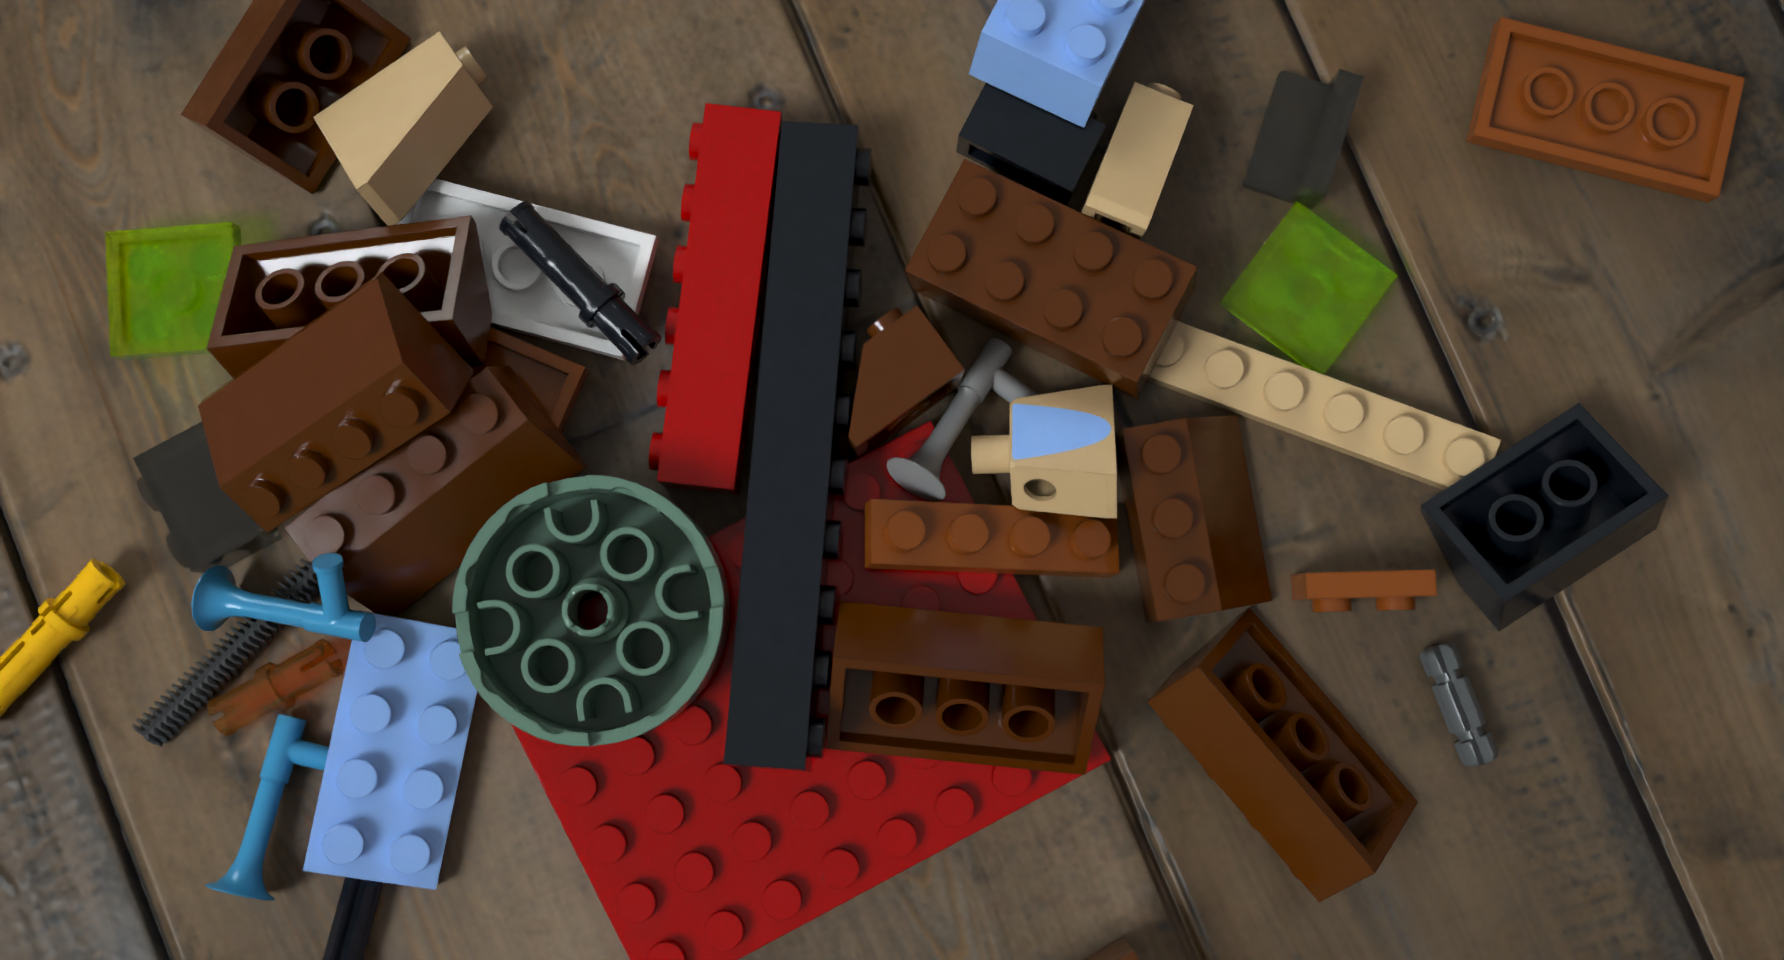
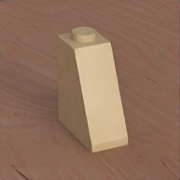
(406, 124)
(1138, 159)

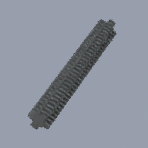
(222, 663)

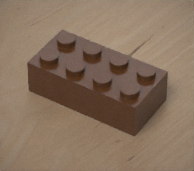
(1051, 278)

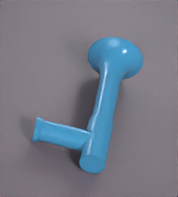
(219, 598)
(284, 751)

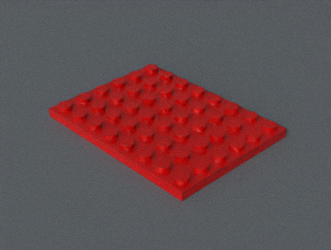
(733, 857)

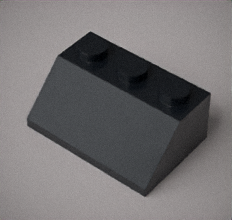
(1542, 515)

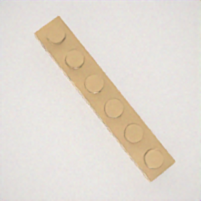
(1320, 408)

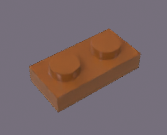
(1390, 589)

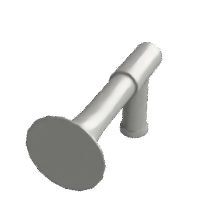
(922, 470)

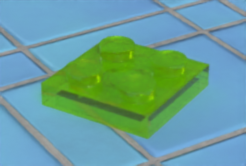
(165, 287)
(1308, 289)

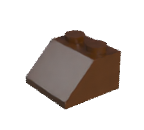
(899, 377)

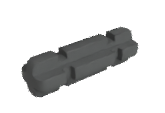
(1459, 704)

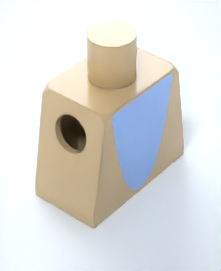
(1057, 453)

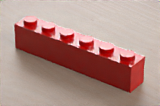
(719, 300)

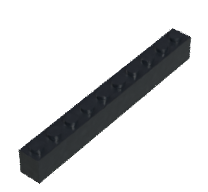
(795, 450)

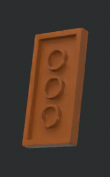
(1606, 110)

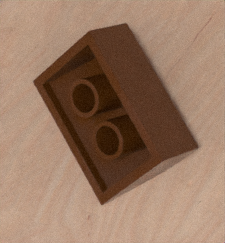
(284, 70)
(1191, 517)

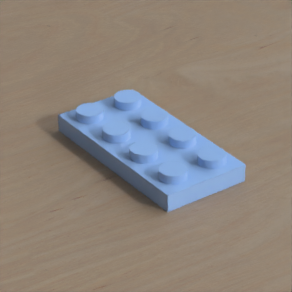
(394, 756)

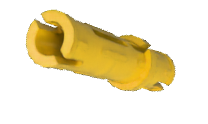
(59, 624)

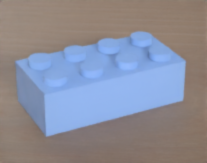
(1054, 51)

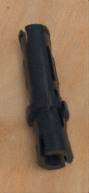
(599, 303)

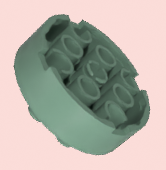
(523, 595)

